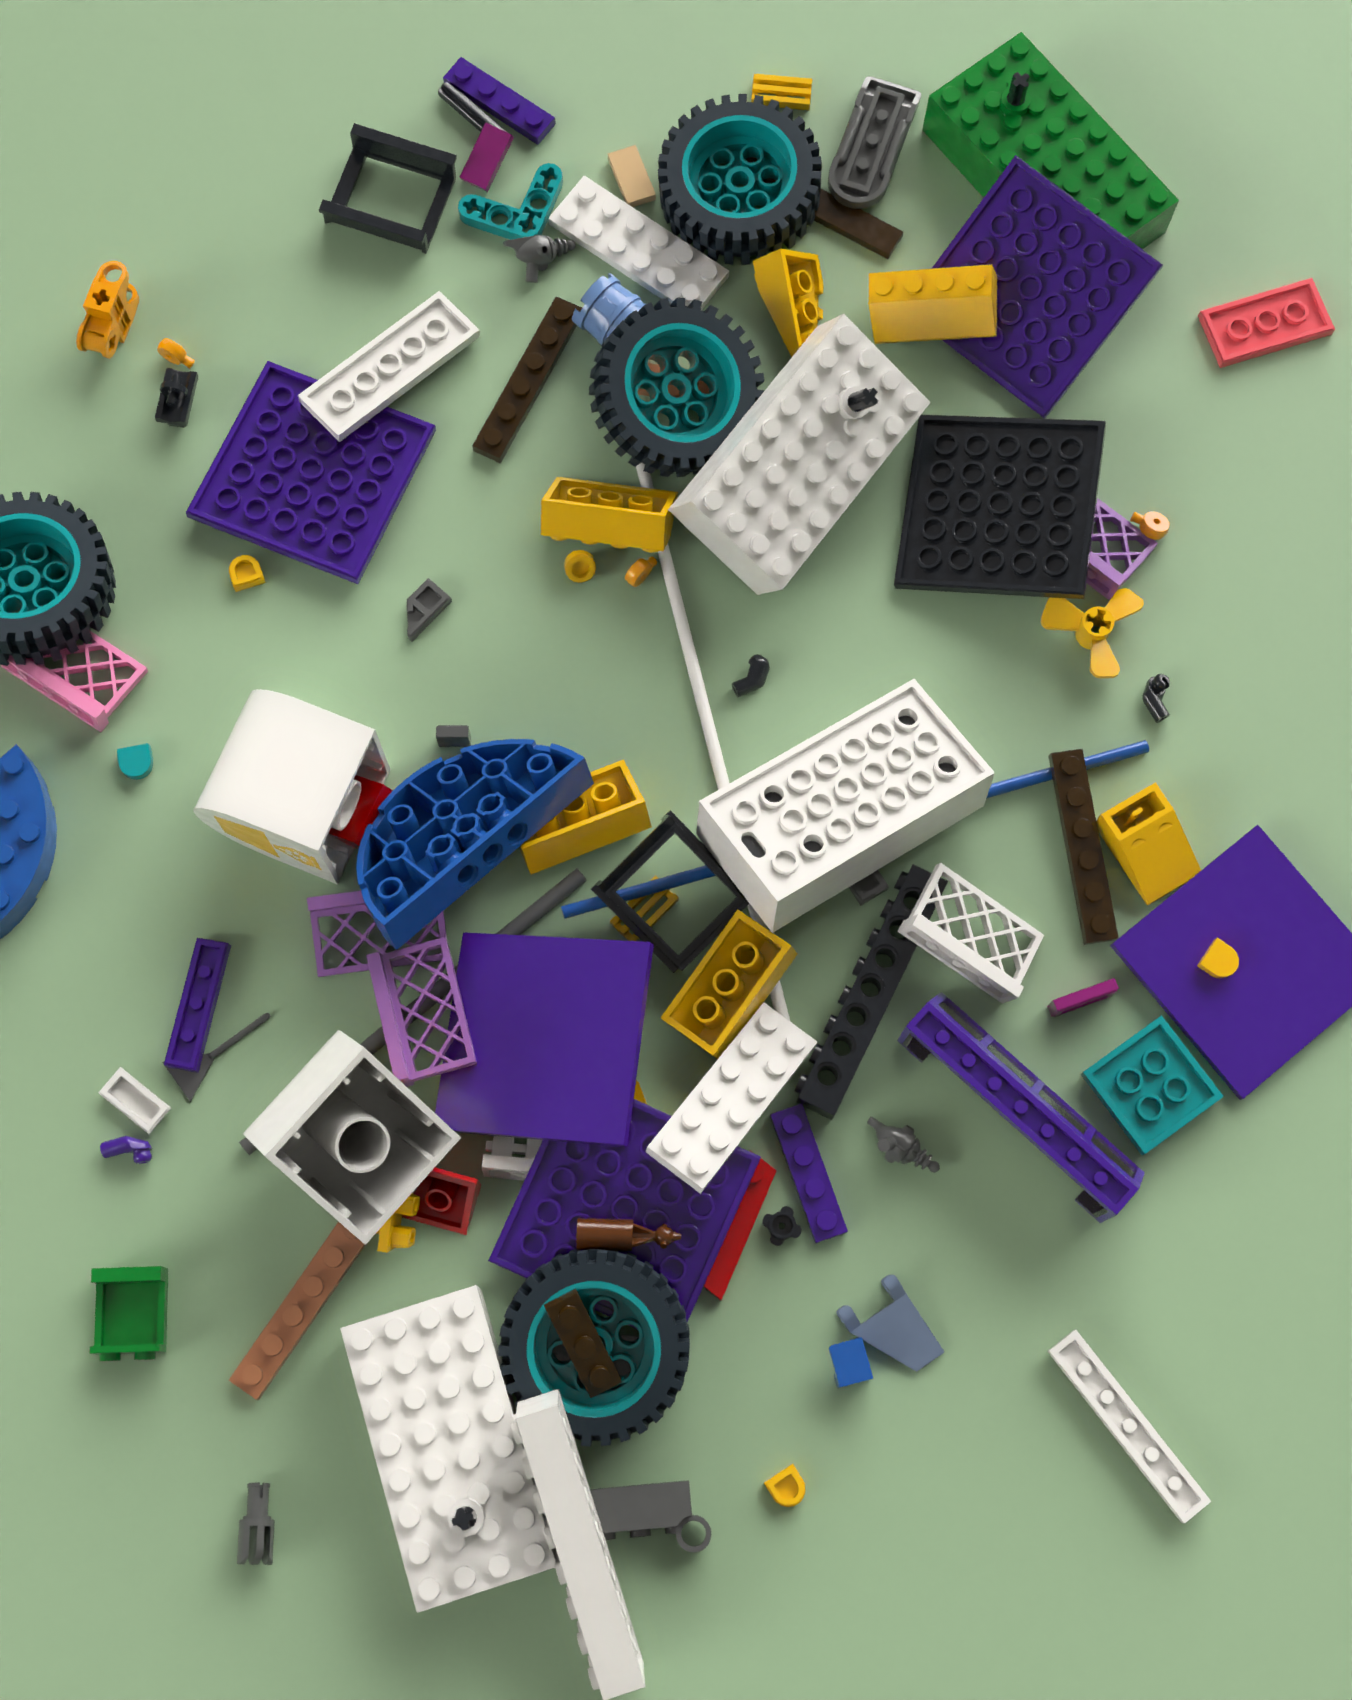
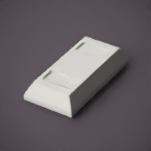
(134, 1100)

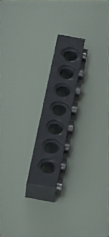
(827, 1099)

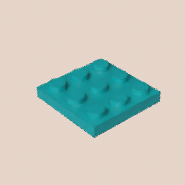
(1152, 1085)

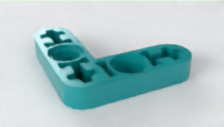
(520, 217)

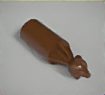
(620, 1234)

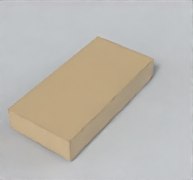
(631, 176)

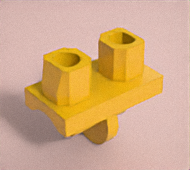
(395, 1235)

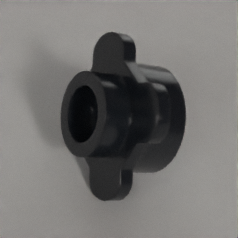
(779, 1235)

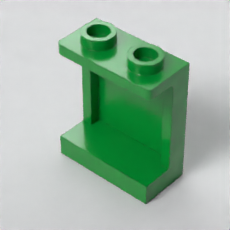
(130, 1312)

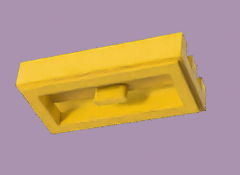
(783, 87)
(624, 930)

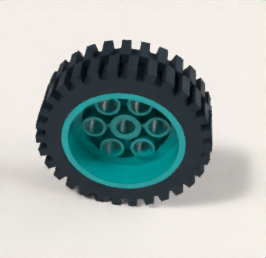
(729, 136)
(714, 358)
(67, 549)
(656, 1357)

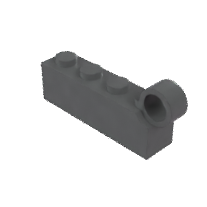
(648, 1507)

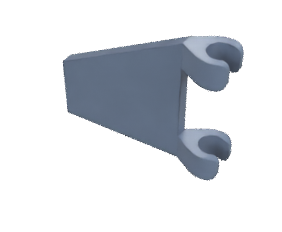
(895, 1329)

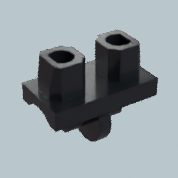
(176, 397)

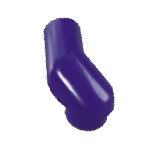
(127, 1144)

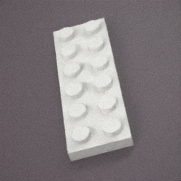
(636, 245)
(389, 366)
(731, 1097)

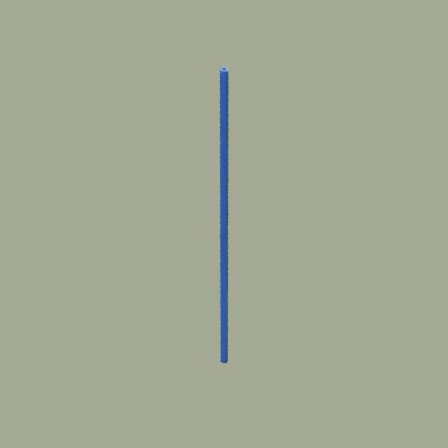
(703, 872)

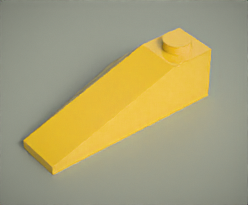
(791, 289)

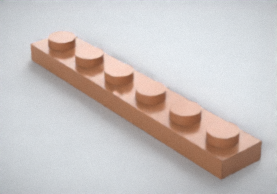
(297, 1312)

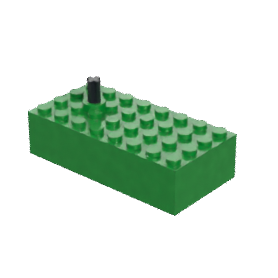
(1028, 109)

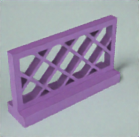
(1100, 572)
(350, 904)
(392, 1010)

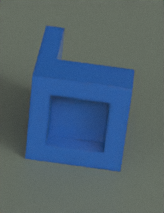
(850, 1362)

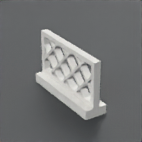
(966, 959)

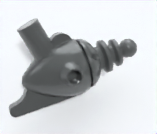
(538, 252)
(901, 1145)

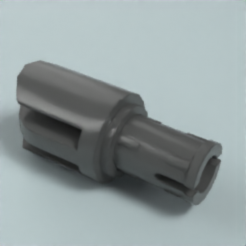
(256, 1528)

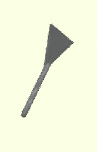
(190, 1081)

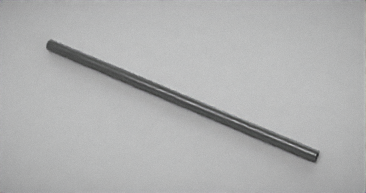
(442, 987)

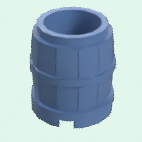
(605, 307)

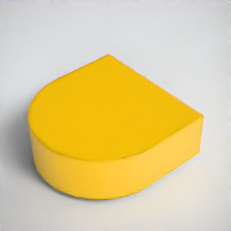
(245, 572)
(1219, 960)
(786, 1487)

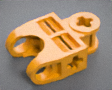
(107, 312)

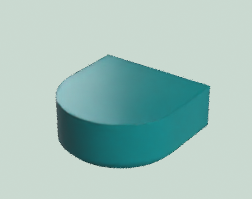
(135, 761)

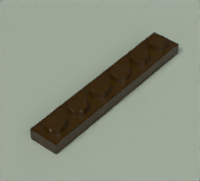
(526, 381)
(1083, 847)

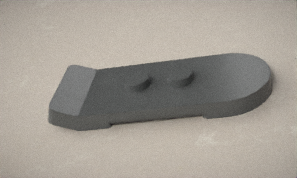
(872, 143)

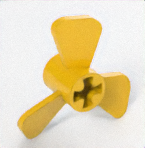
(1063, 615)

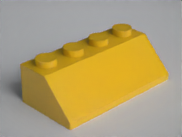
(933, 304)
(607, 514)
(596, 818)
(729, 984)

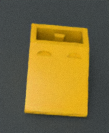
(1149, 843)

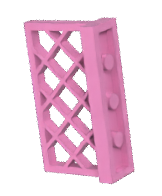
(74, 697)

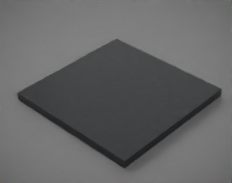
(1001, 506)

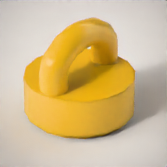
(580, 566)

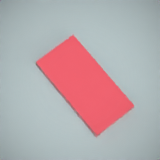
(1266, 322)

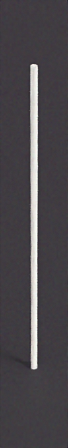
(701, 698)

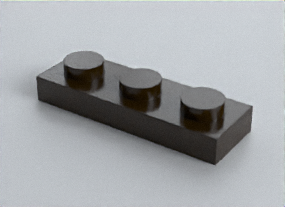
(582, 1343)

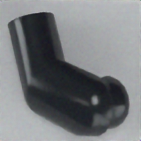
(756, 676)
(1153, 696)

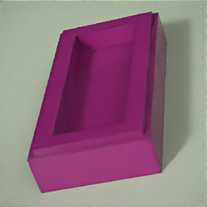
(486, 157)
(1083, 997)

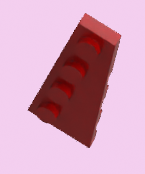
(740, 1230)

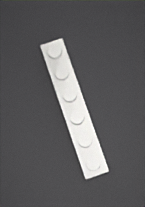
(1129, 1426)

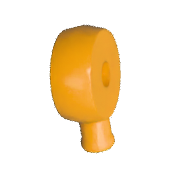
(174, 353)
(1152, 524)
(640, 570)

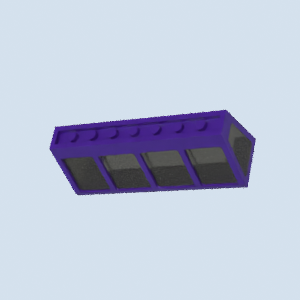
(1026, 1103)

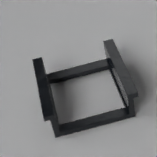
(402, 154)
(607, 893)

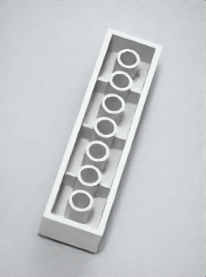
(580, 1545)

